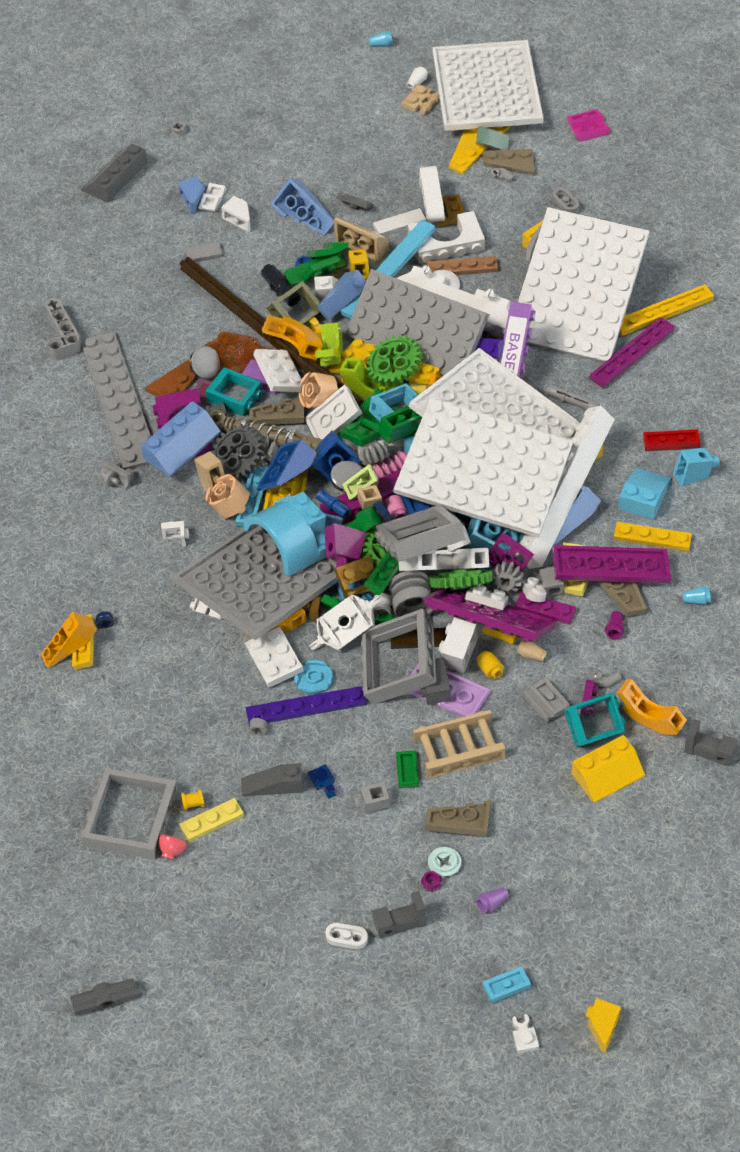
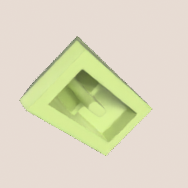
(363, 478)

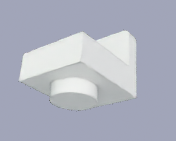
(175, 530)

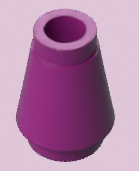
(614, 627)

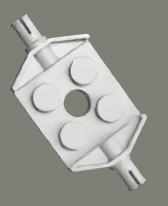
(360, 619)

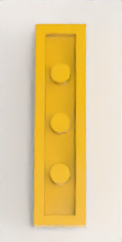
(652, 536)

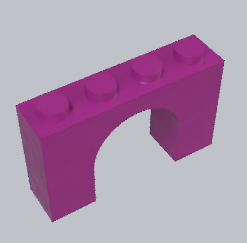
(171, 404)

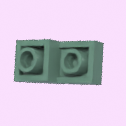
(492, 139)

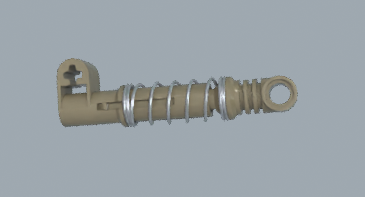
(275, 434)

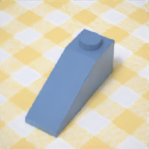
(342, 293)

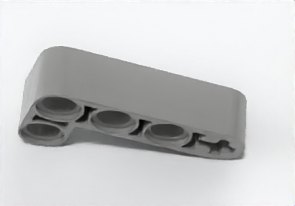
(68, 339)

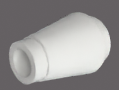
(417, 77)

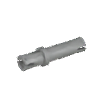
(566, 396)

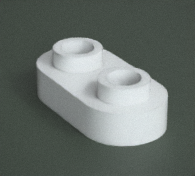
(534, 589)
(347, 935)

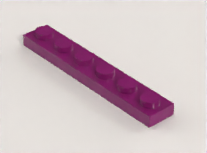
(631, 352)

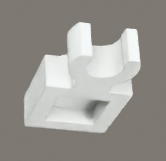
(524, 1037)

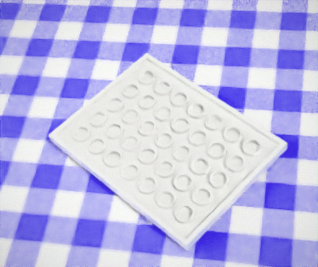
(487, 85)
(581, 282)
(493, 390)
(484, 467)

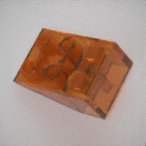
(234, 350)

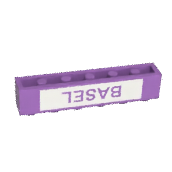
(516, 337)

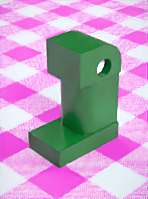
(366, 520)

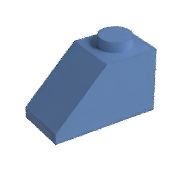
(191, 192)

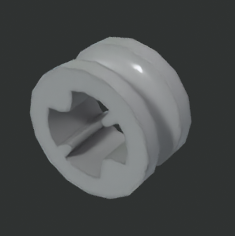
(178, 132)
(257, 727)

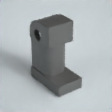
(709, 746)
(400, 918)

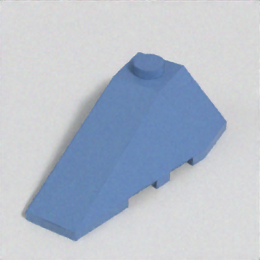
(300, 203)
(581, 510)

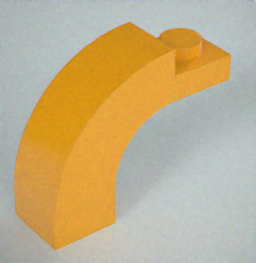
(294, 332)
(662, 719)

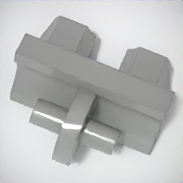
(114, 474)

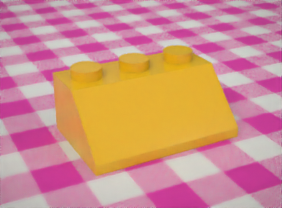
(607, 769)

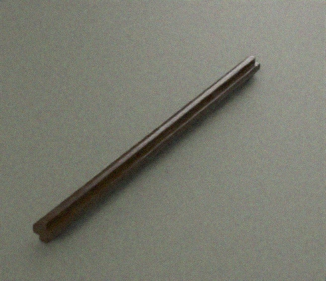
(252, 318)

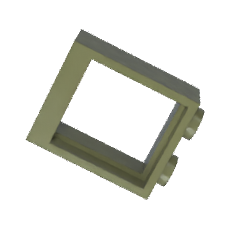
(278, 310)

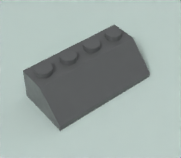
(116, 173)

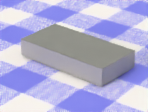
(204, 252)

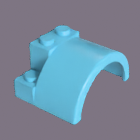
(296, 529)

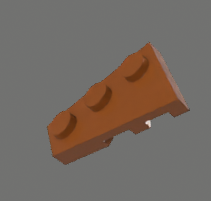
(174, 381)

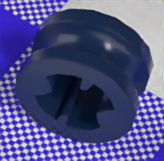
(104, 620)

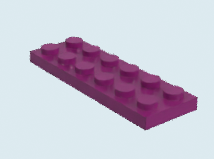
(611, 564)

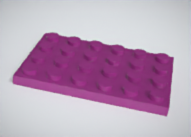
(510, 619)

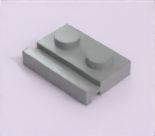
(546, 700)

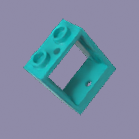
(214, 391)
(576, 727)

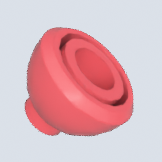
(170, 846)

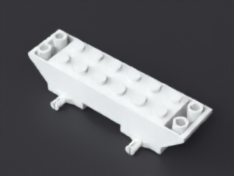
(484, 301)

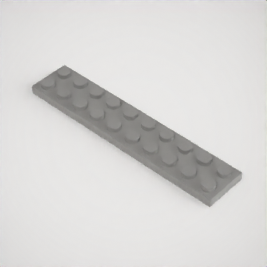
(117, 398)

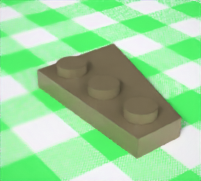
(516, 160)
(283, 413)
(626, 596)
(461, 820)

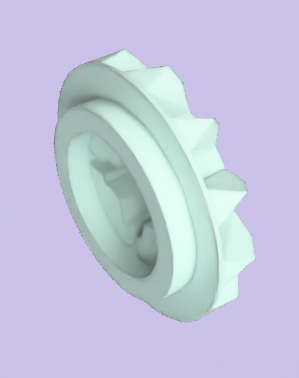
(442, 854)

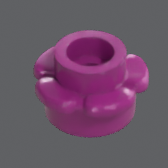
(431, 876)

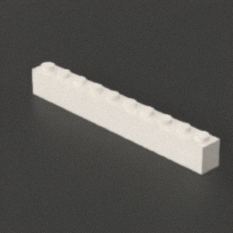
(585, 447)

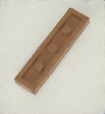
(466, 265)

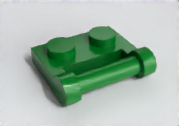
(358, 433)

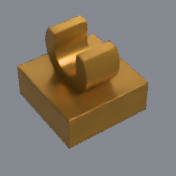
(313, 609)

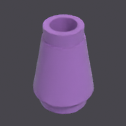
(492, 899)

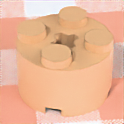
(316, 389)
(227, 496)

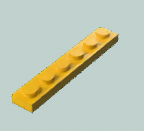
(666, 309)

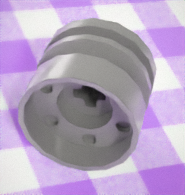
(409, 592)

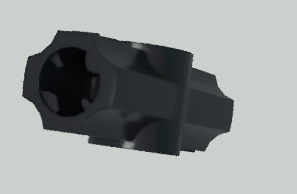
(279, 284)

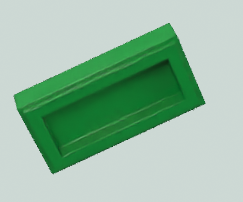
(407, 769)

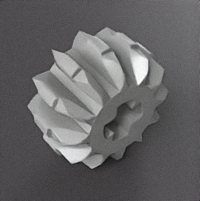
(374, 452)
(507, 577)

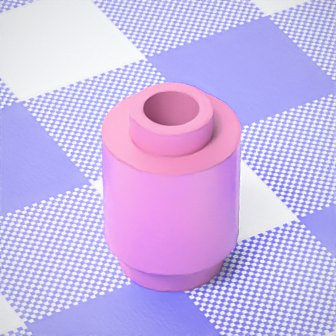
(396, 506)

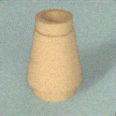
(531, 651)

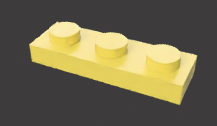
(211, 820)

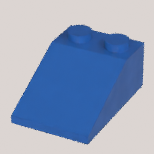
(287, 463)

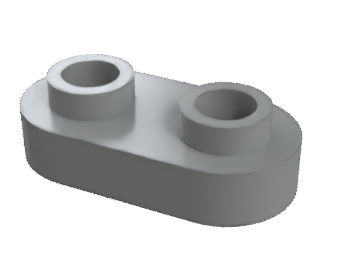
(566, 202)

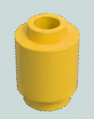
(490, 665)

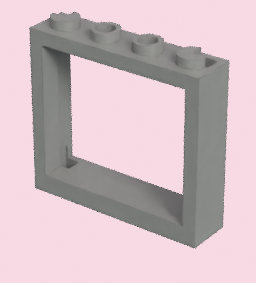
(447, 534)
(427, 672)
(124, 846)

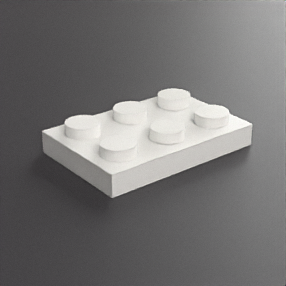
(278, 370)
(333, 413)
(274, 657)

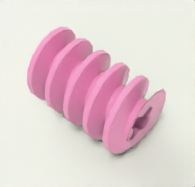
(390, 464)

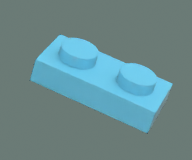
(506, 984)

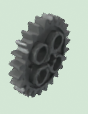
(240, 451)

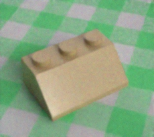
(361, 238)

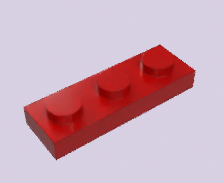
(671, 440)

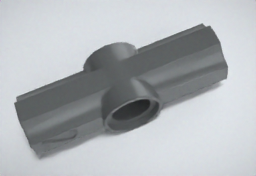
(104, 996)

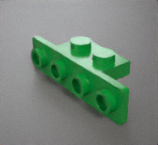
(315, 268)

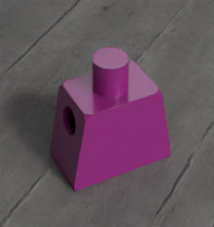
(343, 544)

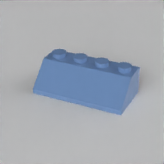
(180, 439)

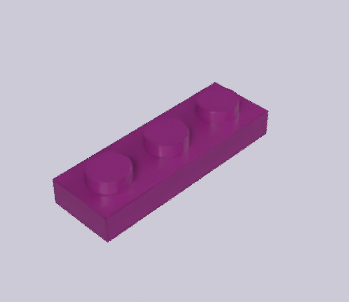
(549, 608)

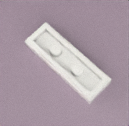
(398, 222)

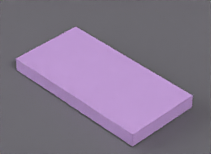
(465, 695)

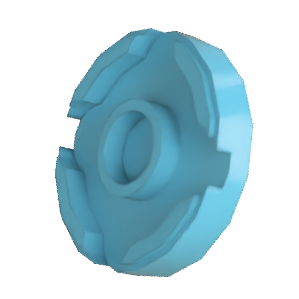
(319, 677)

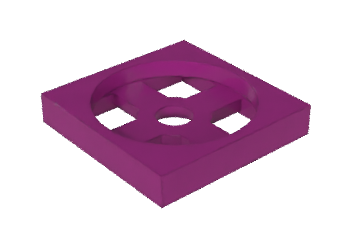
(515, 547)

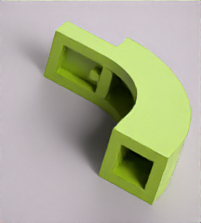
(332, 344)
(358, 380)

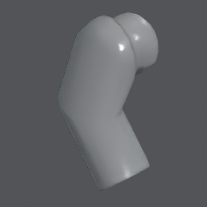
(502, 173)

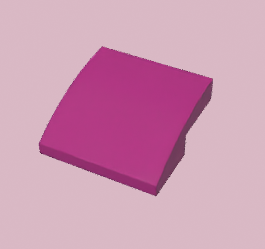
(591, 121)

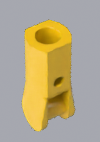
(500, 635)

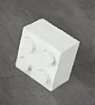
(458, 644)

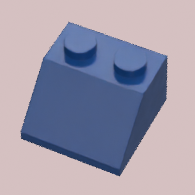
(332, 451)

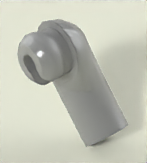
(606, 681)

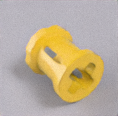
(192, 800)

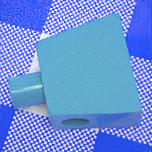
(694, 465)

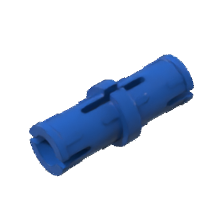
(333, 504)

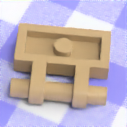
(417, 97)

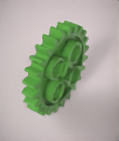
(382, 360)
(461, 578)

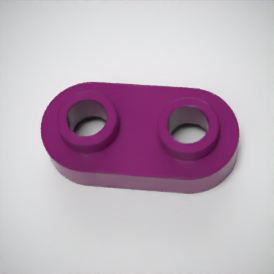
(589, 691)

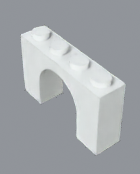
(469, 241)
(447, 560)

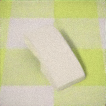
(213, 197)

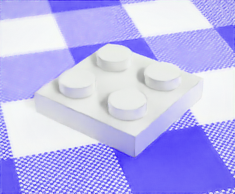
(481, 595)

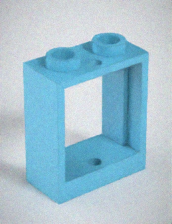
(381, 402)

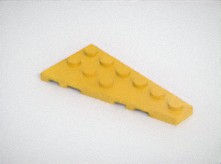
(467, 151)
(360, 350)

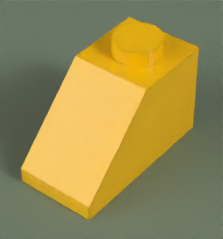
(603, 1021)

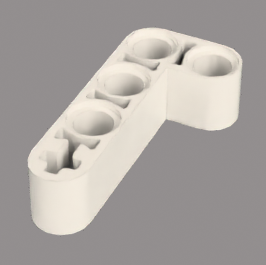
(431, 193)

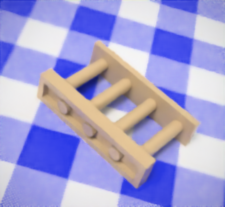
(464, 760)

